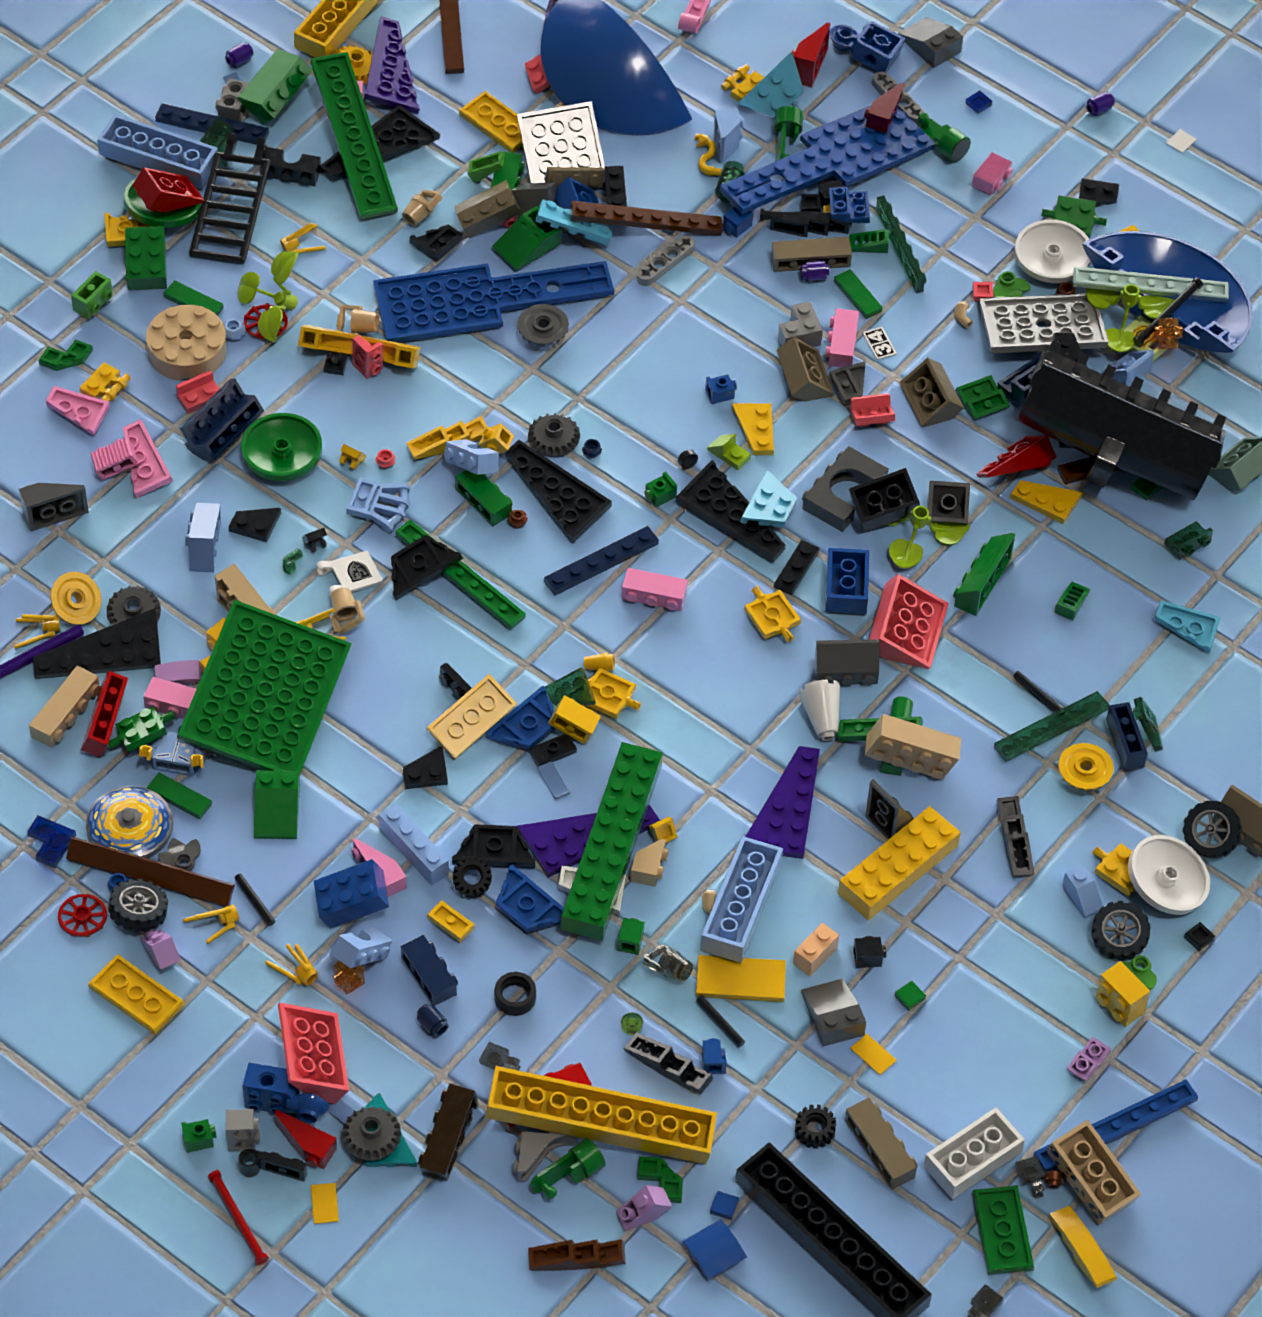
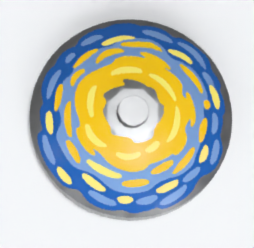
(130, 821)

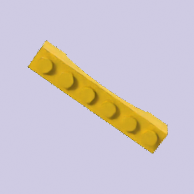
(342, 342)

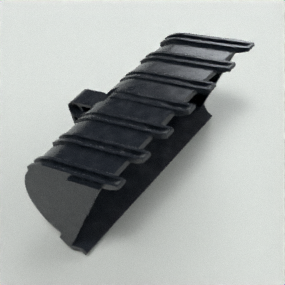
(1121, 425)

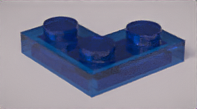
(55, 839)

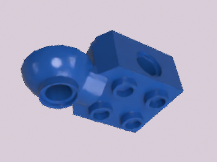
(873, 46)
(269, 1090)

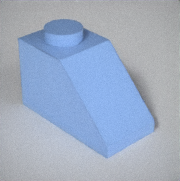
(1082, 890)

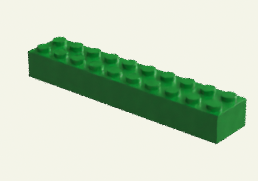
(611, 841)

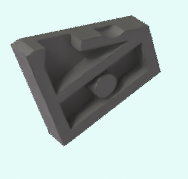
(849, 381)

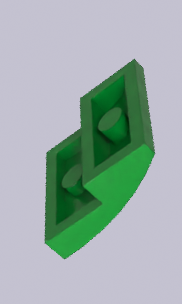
(982, 397)

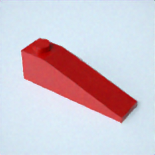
(1022, 455)

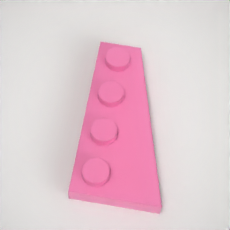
(151, 470)

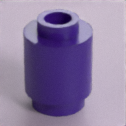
(239, 54)
(1100, 103)
(814, 270)

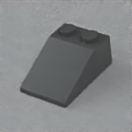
(933, 40)
(52, 503)
(885, 811)
(834, 1012)

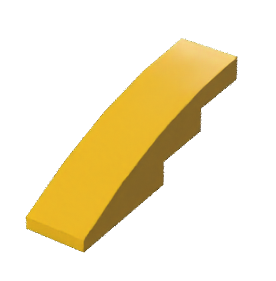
(434, 441)
(1083, 1246)

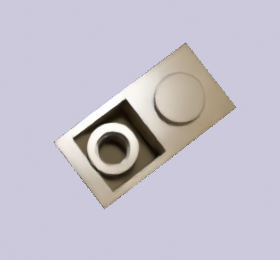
(648, 862)

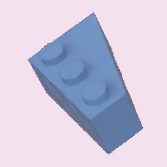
(202, 536)

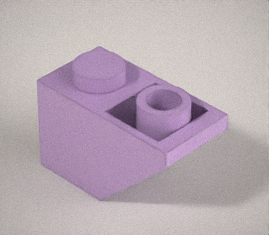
(160, 948)
(644, 1207)

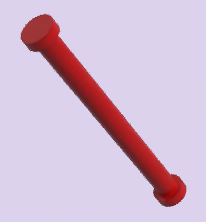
(261, 1257)

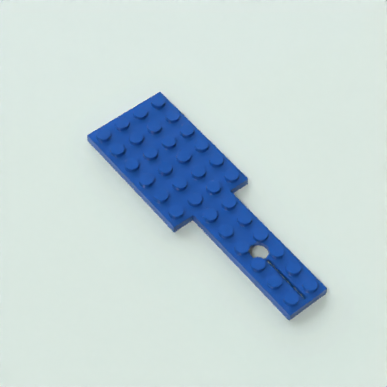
(836, 149)
(473, 301)

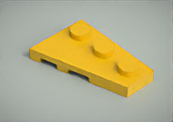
(116, 227)
(757, 426)
(1047, 500)

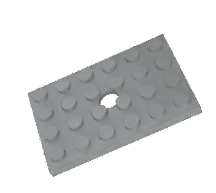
(1013, 322)

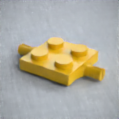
(772, 614)
(612, 693)
(1115, 868)

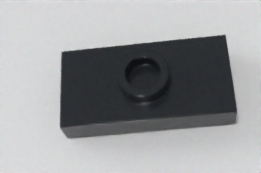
(553, 750)

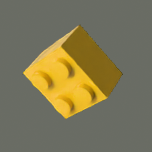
(1122, 994)

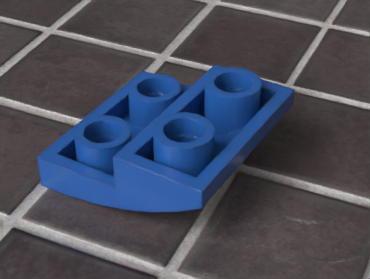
(849, 206)
(714, 1249)

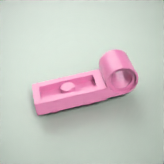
(693, 16)

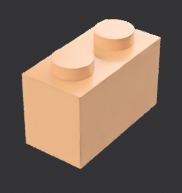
(816, 949)

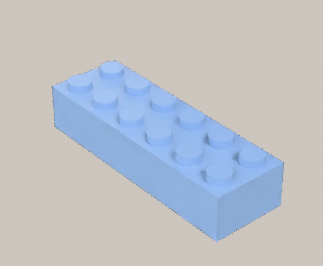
(156, 149)
(741, 899)

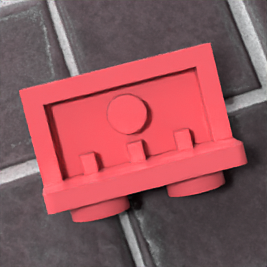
(536, 74)
(872, 410)

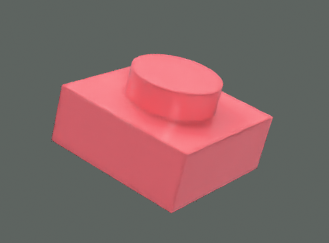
(982, 290)

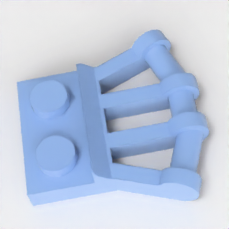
(366, 500)

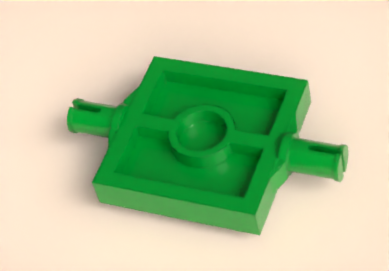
(1076, 212)
(141, 728)

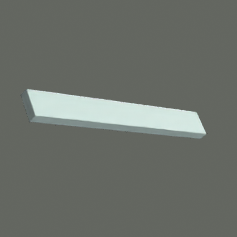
(1148, 283)

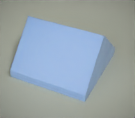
(1132, 365)

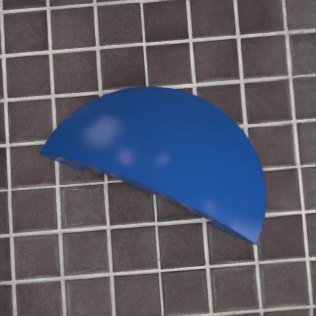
(601, 60)
(1205, 323)

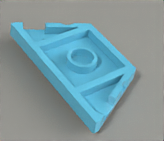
(776, 89)
(770, 503)

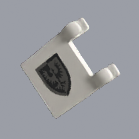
(352, 572)

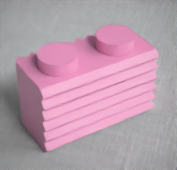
(992, 174)
(114, 458)

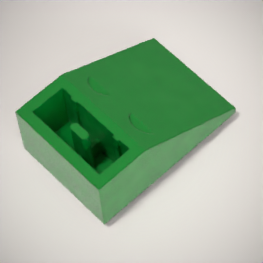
(527, 240)

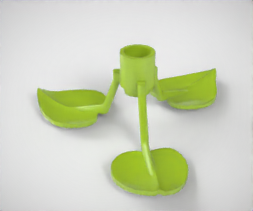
(1153, 306)
(271, 320)
(908, 554)

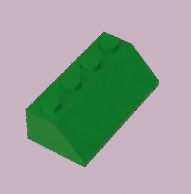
(274, 85)
(984, 573)

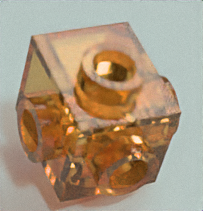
(1168, 333)
(348, 978)

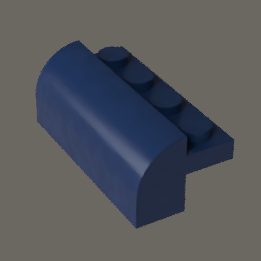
(1017, 383)
(220, 421)

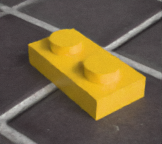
(451, 921)

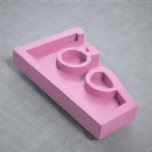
(78, 408)

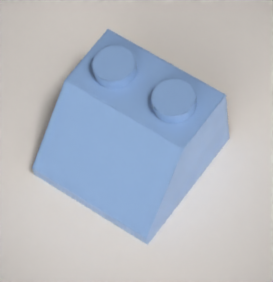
(727, 132)

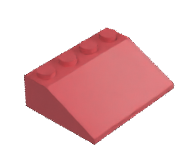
(908, 622)
(313, 1051)

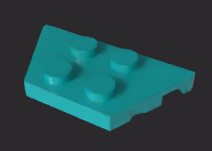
(401, 1154)

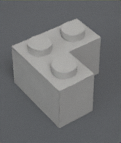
(802, 325)

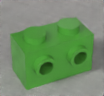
(92, 295)

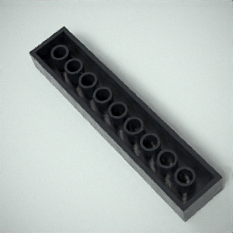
(831, 1235)

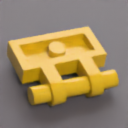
(748, 82)
(101, 380)

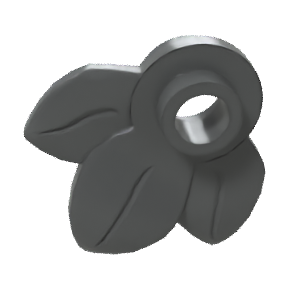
(181, 853)

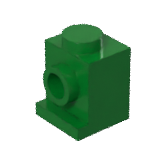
(661, 490)
(198, 1135)

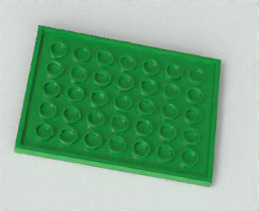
(264, 690)

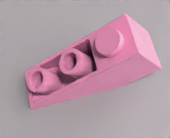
(394, 876)

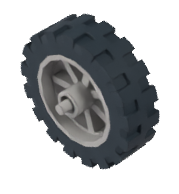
(1208, 808)
(138, 896)
(1106, 945)

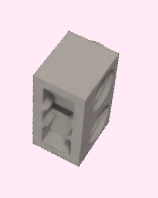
(228, 105)
(241, 1130)

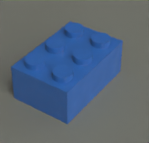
(847, 581)
(351, 893)

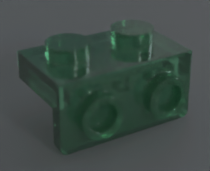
(1188, 540)

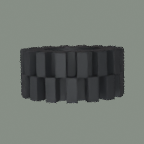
(465, 865)
(819, 1115)

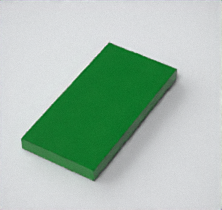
(1003, 1230)

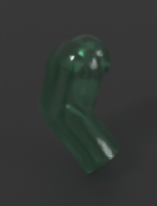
(289, 560)

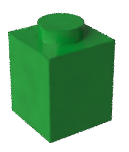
(631, 936)

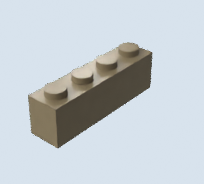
(793, 253)
(881, 1143)

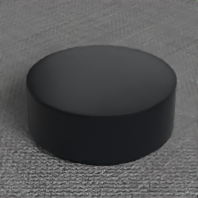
(687, 459)

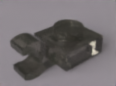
(498, 1056)
(1031, 1173)
(984, 1302)

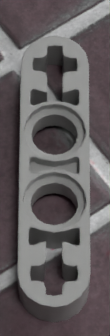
(882, 88)
(664, 259)

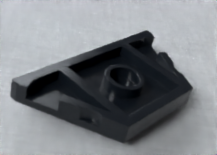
(420, 563)
(496, 845)

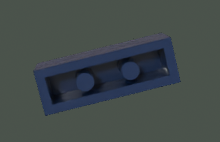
(1126, 736)
(429, 970)

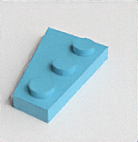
(1189, 623)

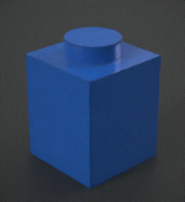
(737, 223)

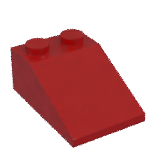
(811, 54)
(165, 190)

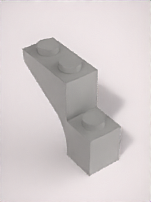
(534, 1148)

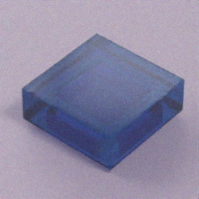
(978, 102)

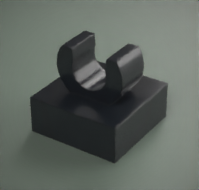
(335, 363)
(315, 536)

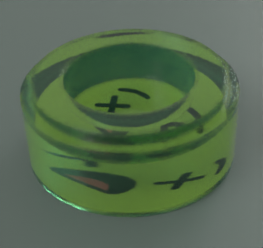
(631, 1023)

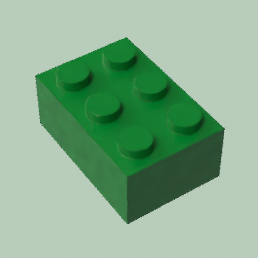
(145, 258)

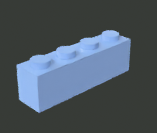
(413, 844)

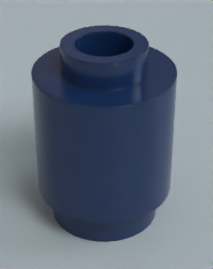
(432, 1020)

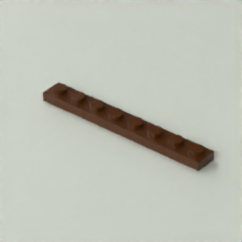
(646, 218)

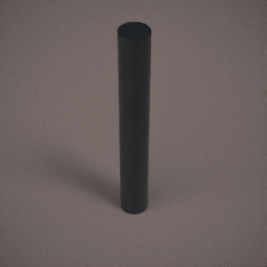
(1036, 691)
(254, 899)
(722, 1023)

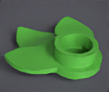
(1010, 286)
(1145, 975)

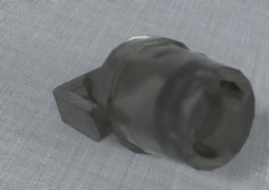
(670, 963)

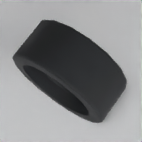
(515, 1008)

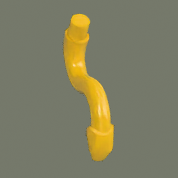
(705, 141)

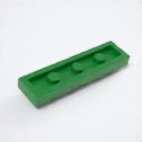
(858, 728)

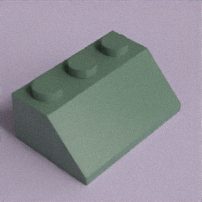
(1239, 464)

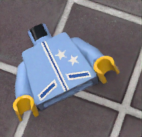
(173, 755)

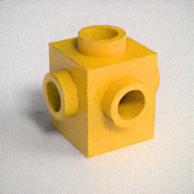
(496, 438)

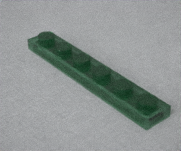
(899, 242)
(1051, 726)

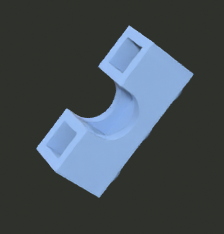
(467, 456)
(360, 950)

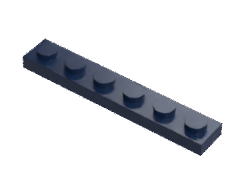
(201, 122)
(601, 560)

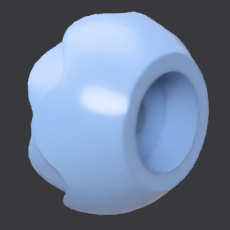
(234, 329)

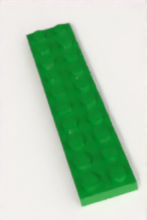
(354, 135)

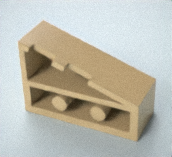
(233, 586)

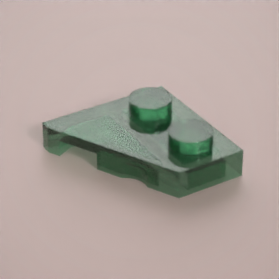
(217, 136)
(573, 685)
(1149, 722)

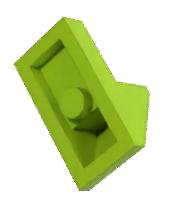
(728, 451)

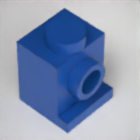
(720, 388)
(713, 1056)

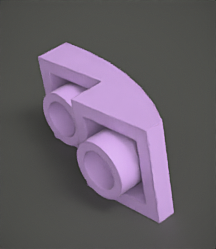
(179, 671)
(1089, 1059)

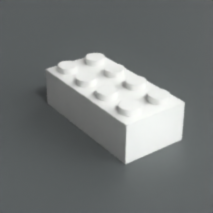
(974, 1153)

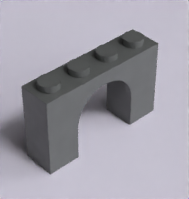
(849, 466)

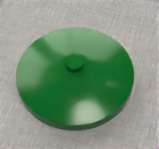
(136, 208)
(281, 446)

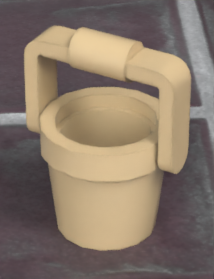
(420, 208)
(361, 320)
(345, 609)

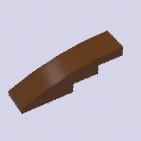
(576, 1256)

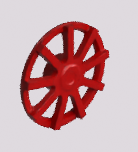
(256, 309)
(82, 915)

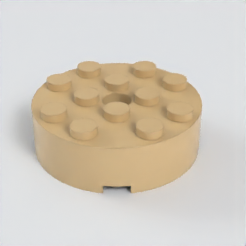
(186, 342)

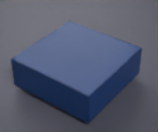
(724, 1205)

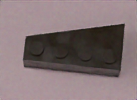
(448, 1131)

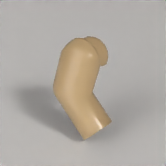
(960, 314)
(708, 900)

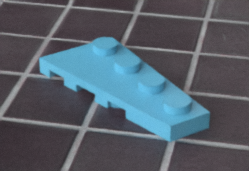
(557, 216)

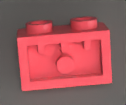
(365, 358)
(196, 391)

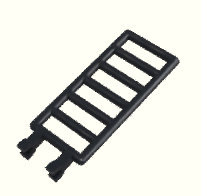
(253, 211)

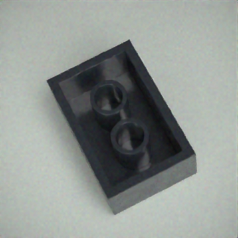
(884, 499)

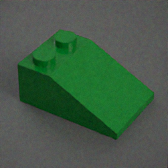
(276, 804)

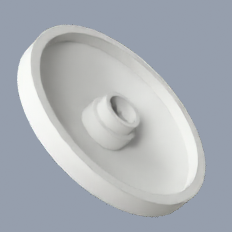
(1051, 250)
(1169, 874)

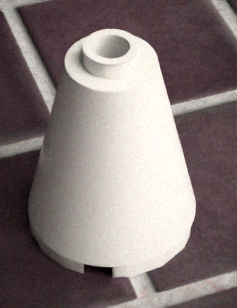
(822, 707)

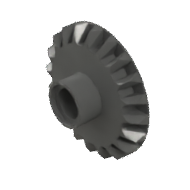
(543, 324)
(554, 435)
(119, 604)
(373, 1144)

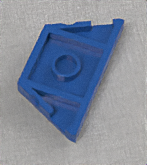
(526, 723)
(527, 903)

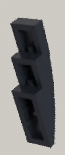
(804, 222)
(1015, 836)
(667, 1063)

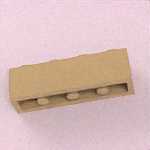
(64, 706)

